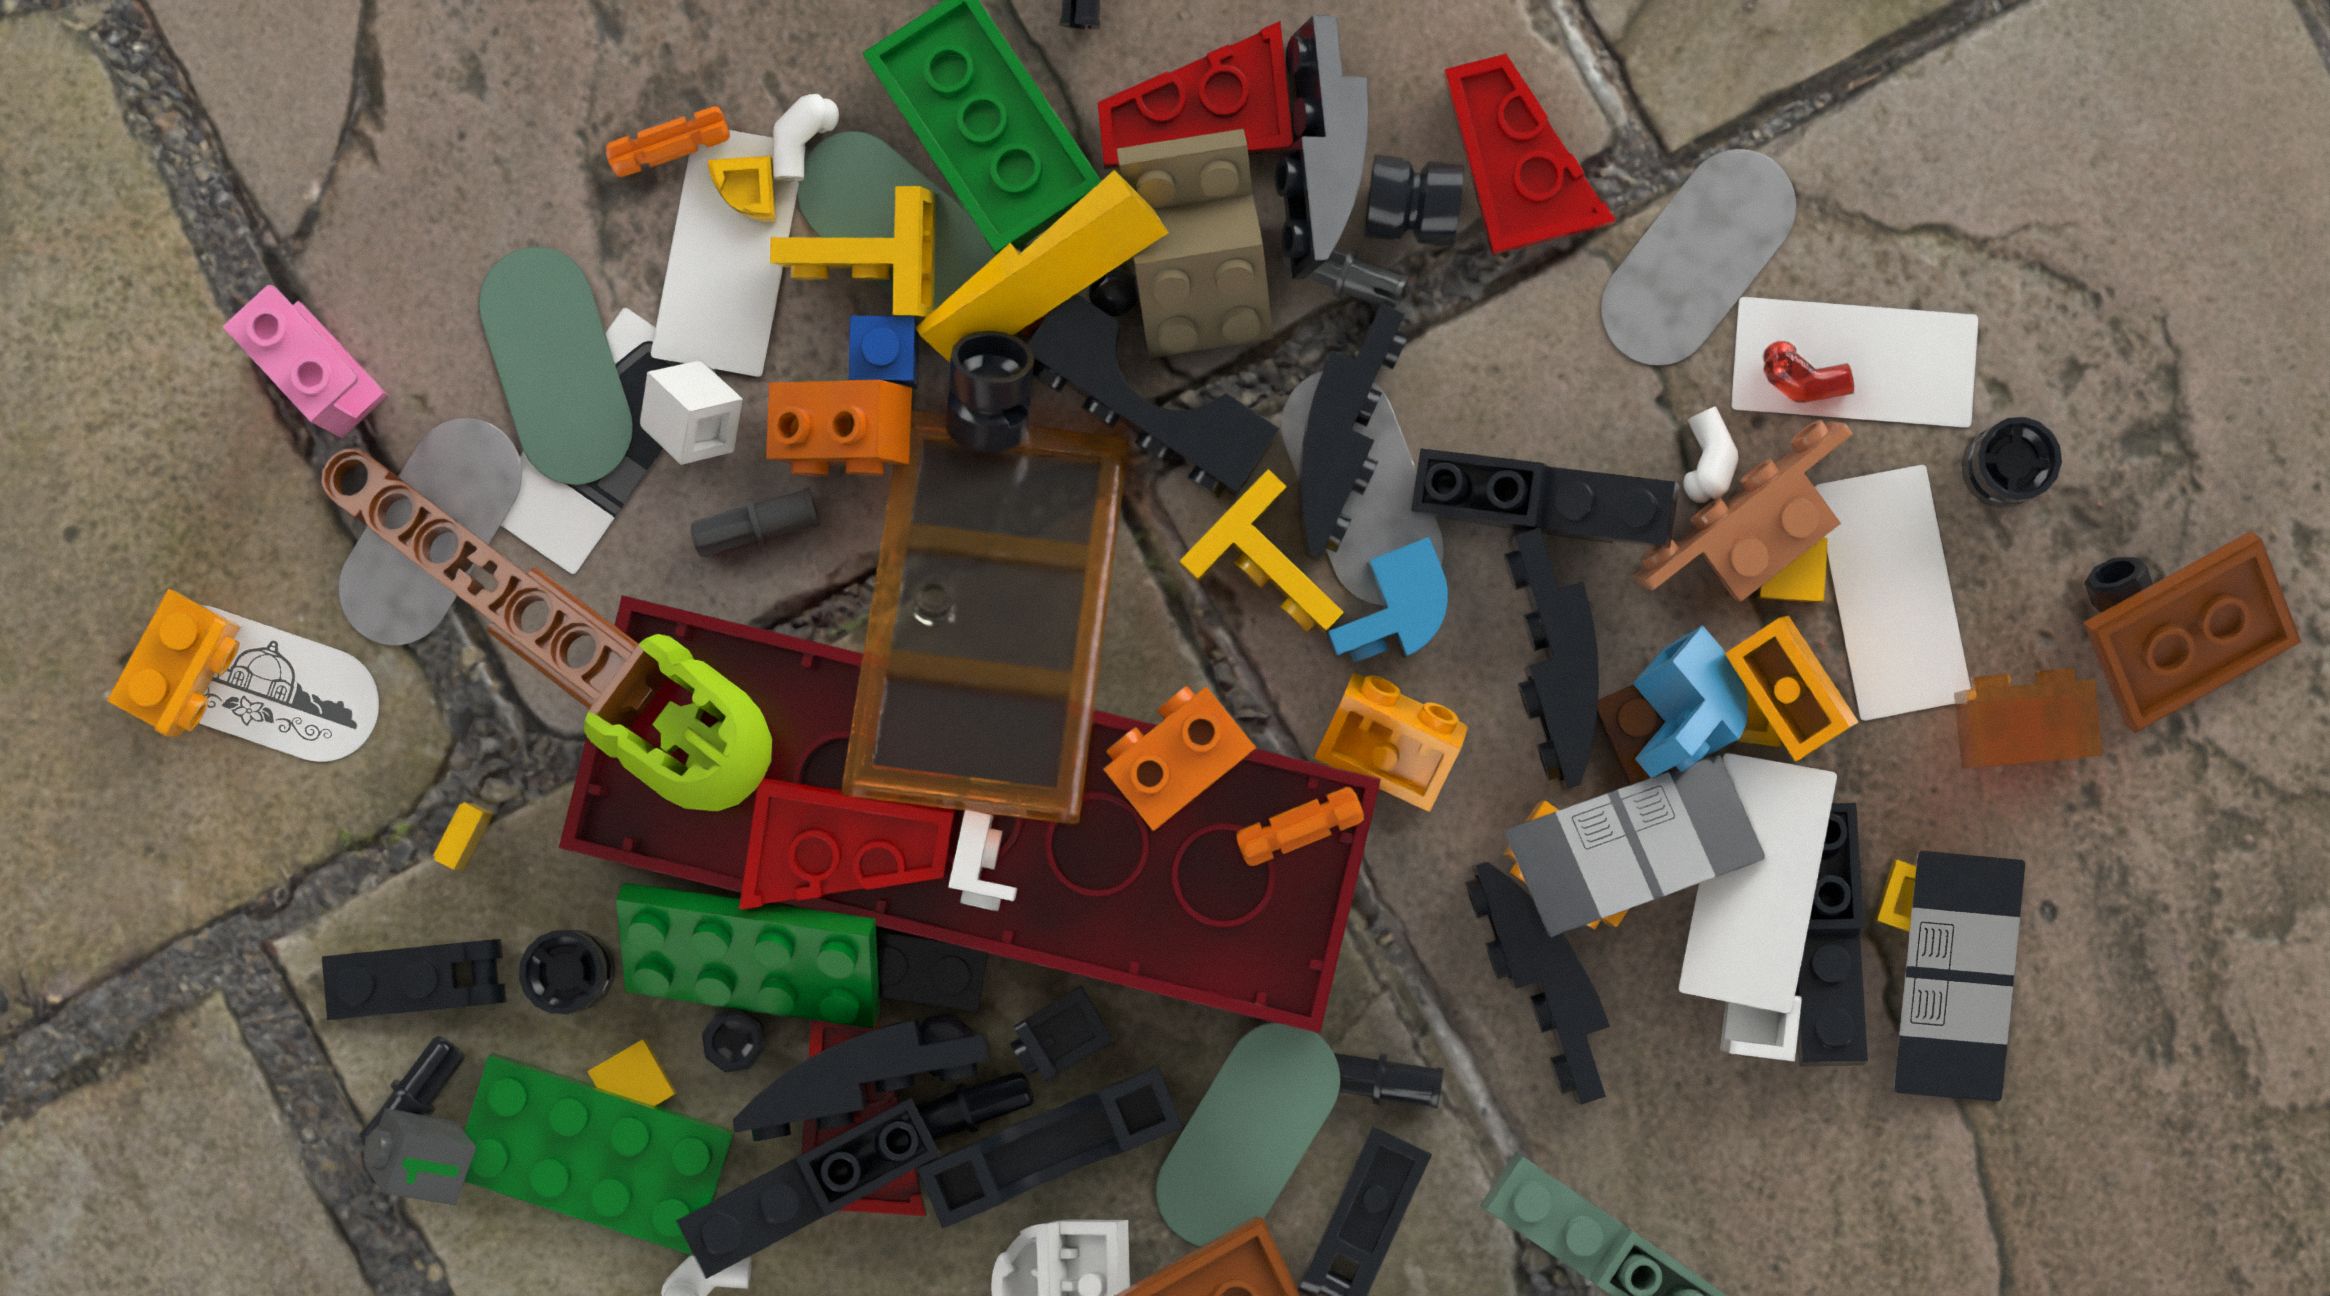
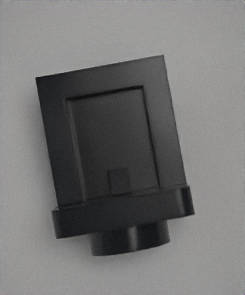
(1060, 1035)

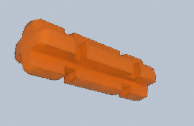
(667, 141)
(1300, 826)

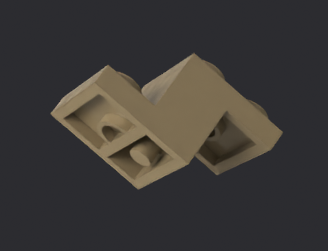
(1208, 274)

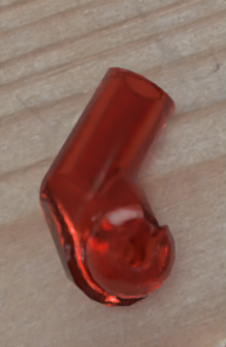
(1800, 380)

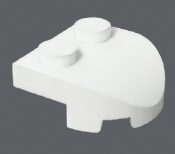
(1065, 1260)

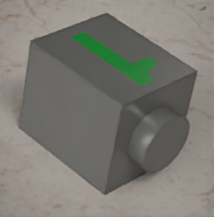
(418, 1156)

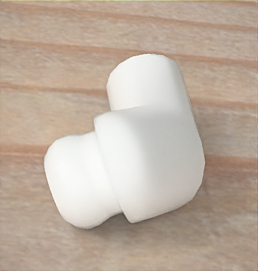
(794, 129)
(1717, 460)
(689, 1280)

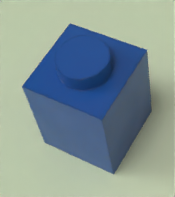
(884, 349)

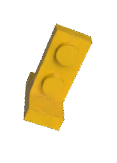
(908, 254)
(1260, 558)

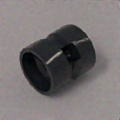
(1414, 201)
(989, 391)
(2011, 462)
(566, 971)

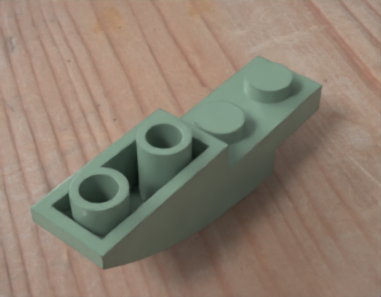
(1587, 1236)

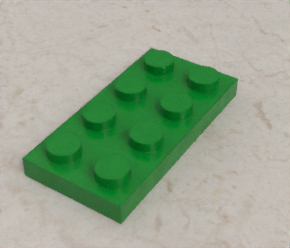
(982, 121)
(749, 958)
(592, 1152)

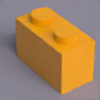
(1791, 687)

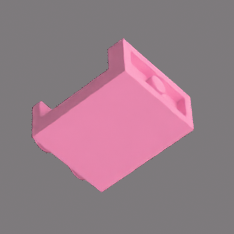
(305, 361)

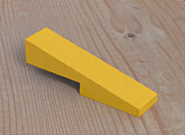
(1069, 256)

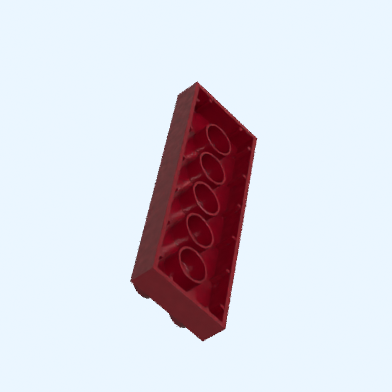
(1092, 896)

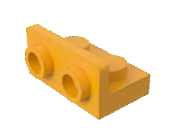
(175, 665)
(1393, 739)

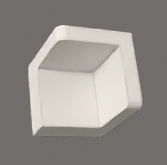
(690, 412)
(1760, 1031)

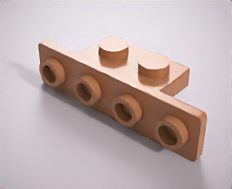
(1761, 525)

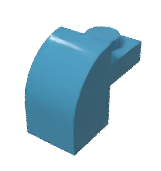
(1413, 603)
(1696, 697)

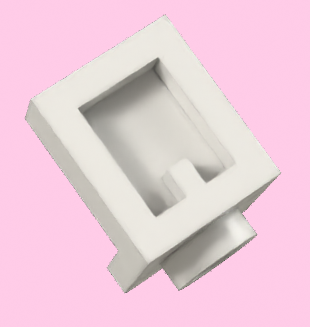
(978, 848)

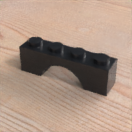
(1217, 440)
(1050, 1145)

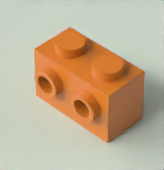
(839, 424)
(1178, 756)

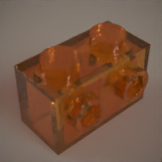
(2028, 721)

